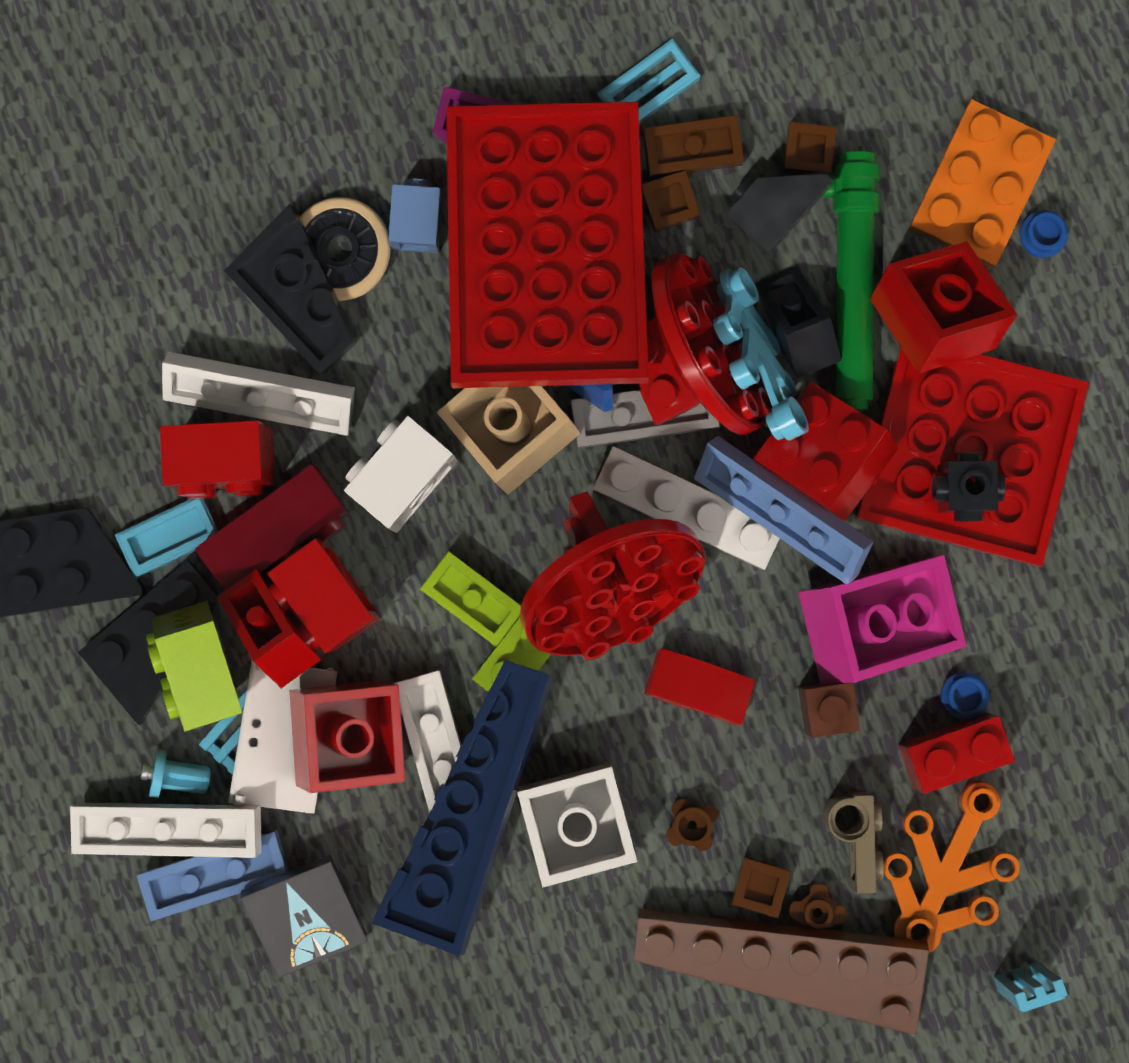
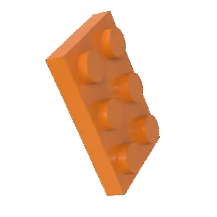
(982, 182)

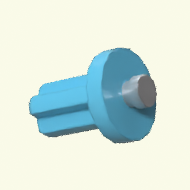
(175, 775)

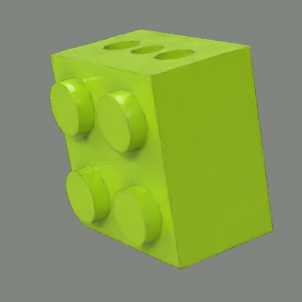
(195, 666)

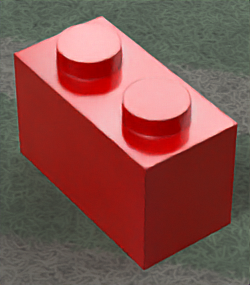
(267, 629)
(956, 753)

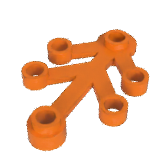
(944, 875)

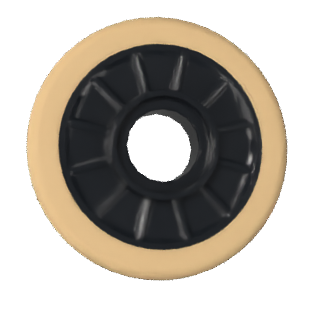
(368, 238)

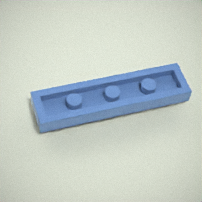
(783, 510)

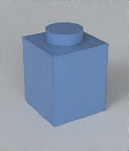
(415, 216)

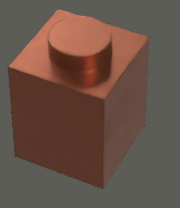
(828, 709)

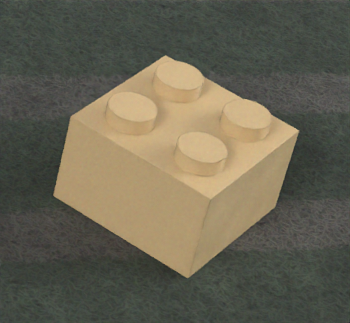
(509, 430)

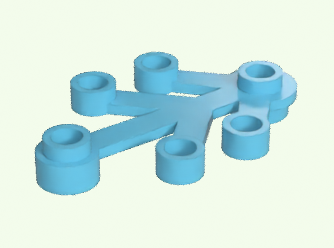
(758, 353)

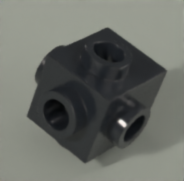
(951, 493)

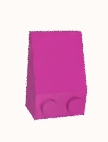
(882, 620)

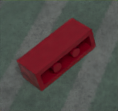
(275, 528)

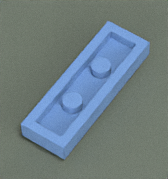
(208, 879)

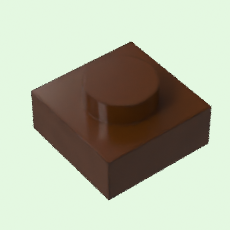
(809, 148)
(670, 201)
(760, 886)

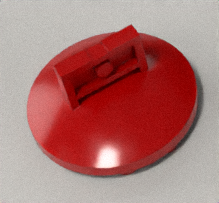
(686, 355)
(610, 583)

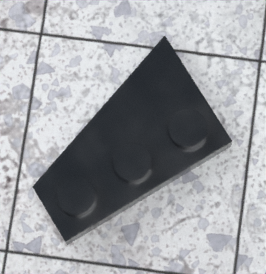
(293, 290)
(121, 652)

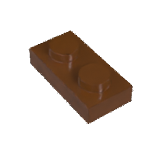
(693, 146)

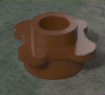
(697, 837)
(817, 898)

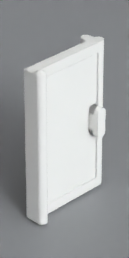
(267, 771)

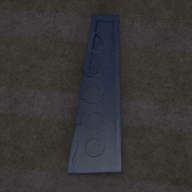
(454, 851)

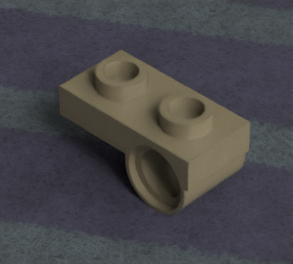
(864, 861)

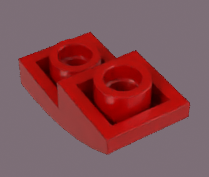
(699, 686)

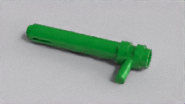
(855, 208)

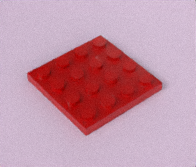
(988, 407)

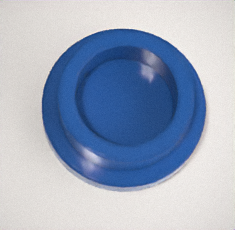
(1043, 234)
(964, 695)

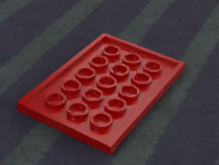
(546, 245)

